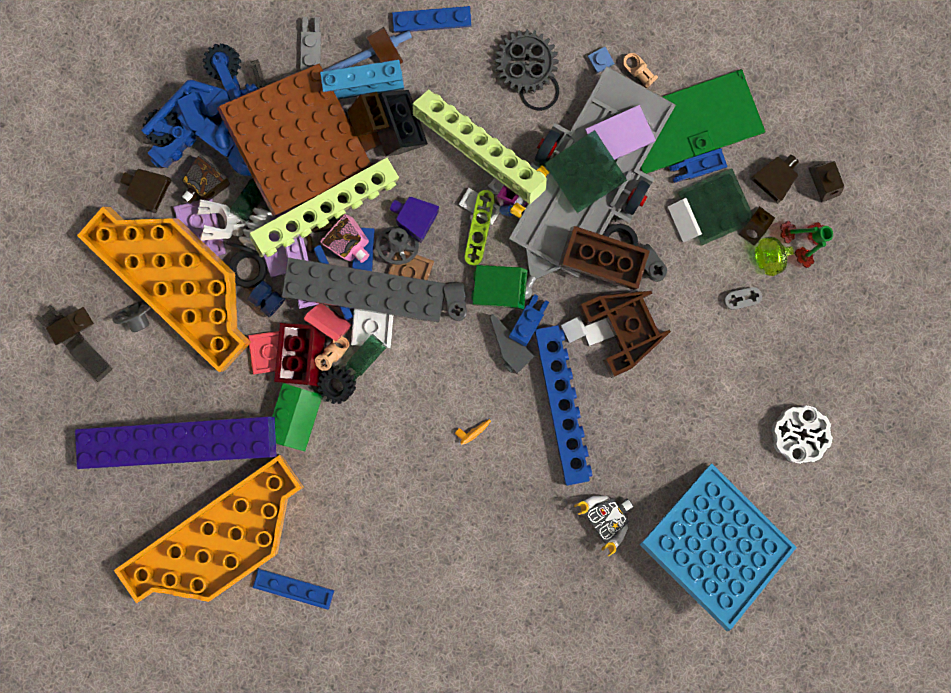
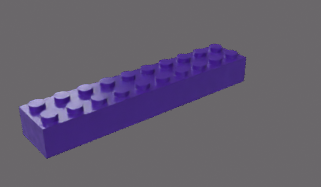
(176, 442)

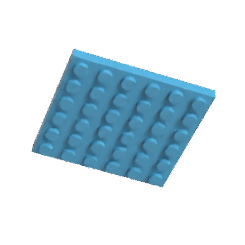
(718, 547)

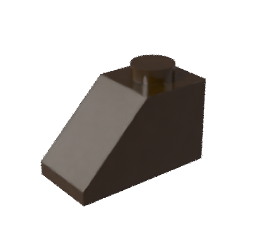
(69, 326)

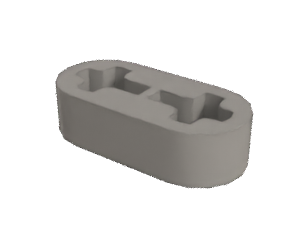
(744, 303)

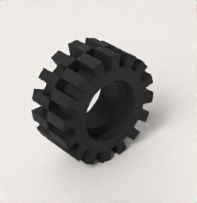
(327, 388)

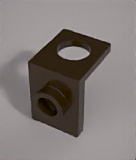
(759, 223)
(328, 227)

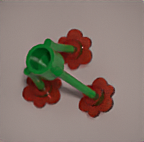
(817, 233)

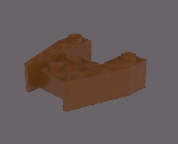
(630, 325)

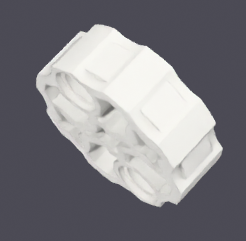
(816, 421)

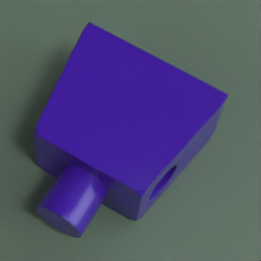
(415, 216)

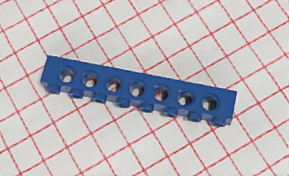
(556, 335)

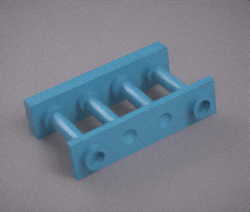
(363, 79)

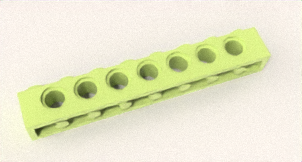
(479, 146)
(382, 170)

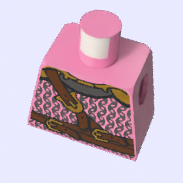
(347, 240)

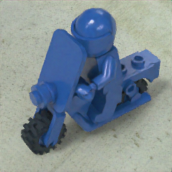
(194, 105)

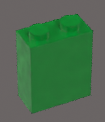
(499, 286)

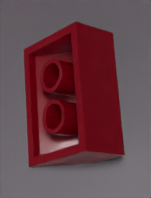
(297, 353)

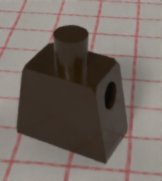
(367, 115)
(777, 177)
(827, 180)
(146, 187)

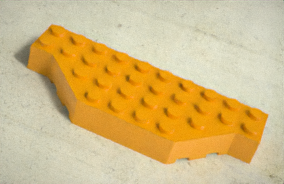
(175, 278)
(218, 541)

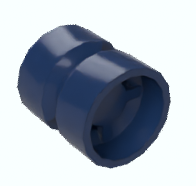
(266, 299)

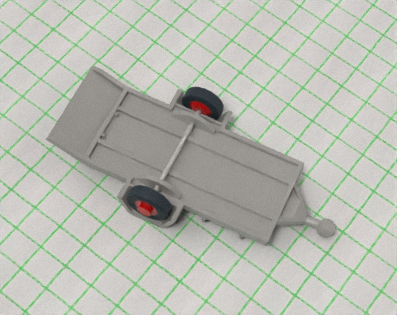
(550, 216)

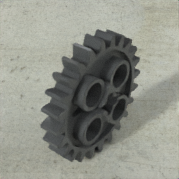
(527, 78)

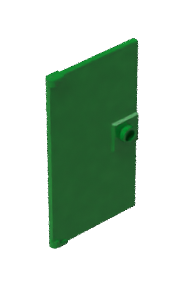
(705, 120)

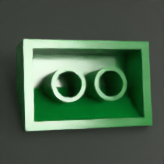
(295, 416)

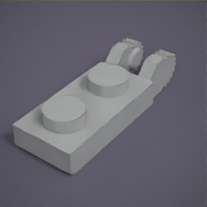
(310, 44)

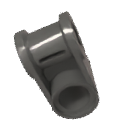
(654, 262)
(456, 297)

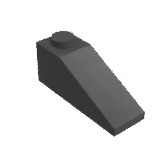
(513, 353)

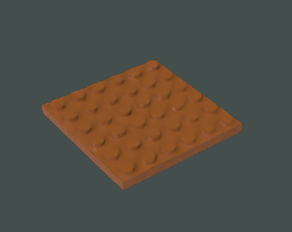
(294, 139)

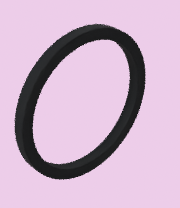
(541, 108)
(242, 247)

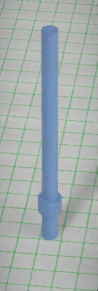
(368, 53)

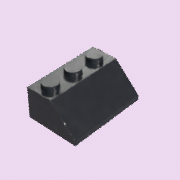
(404, 128)

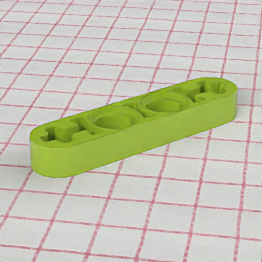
(477, 227)

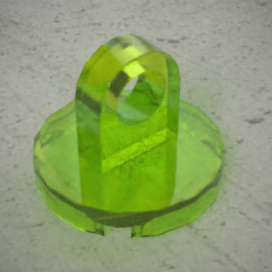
(772, 255)

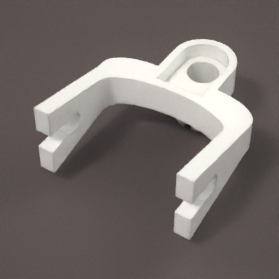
(233, 224)

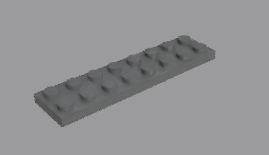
(363, 290)

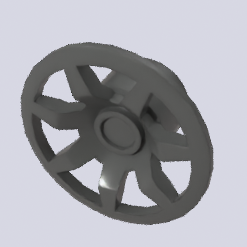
(397, 242)
(136, 318)

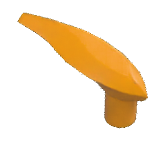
(472, 434)

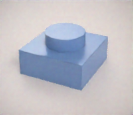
(600, 60)

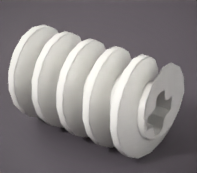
(262, 218)

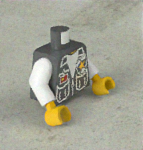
(607, 519)

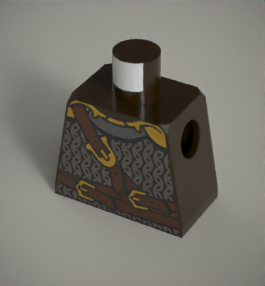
(203, 181)

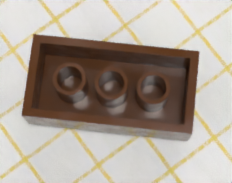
(604, 258)

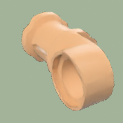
(640, 71)
(336, 354)

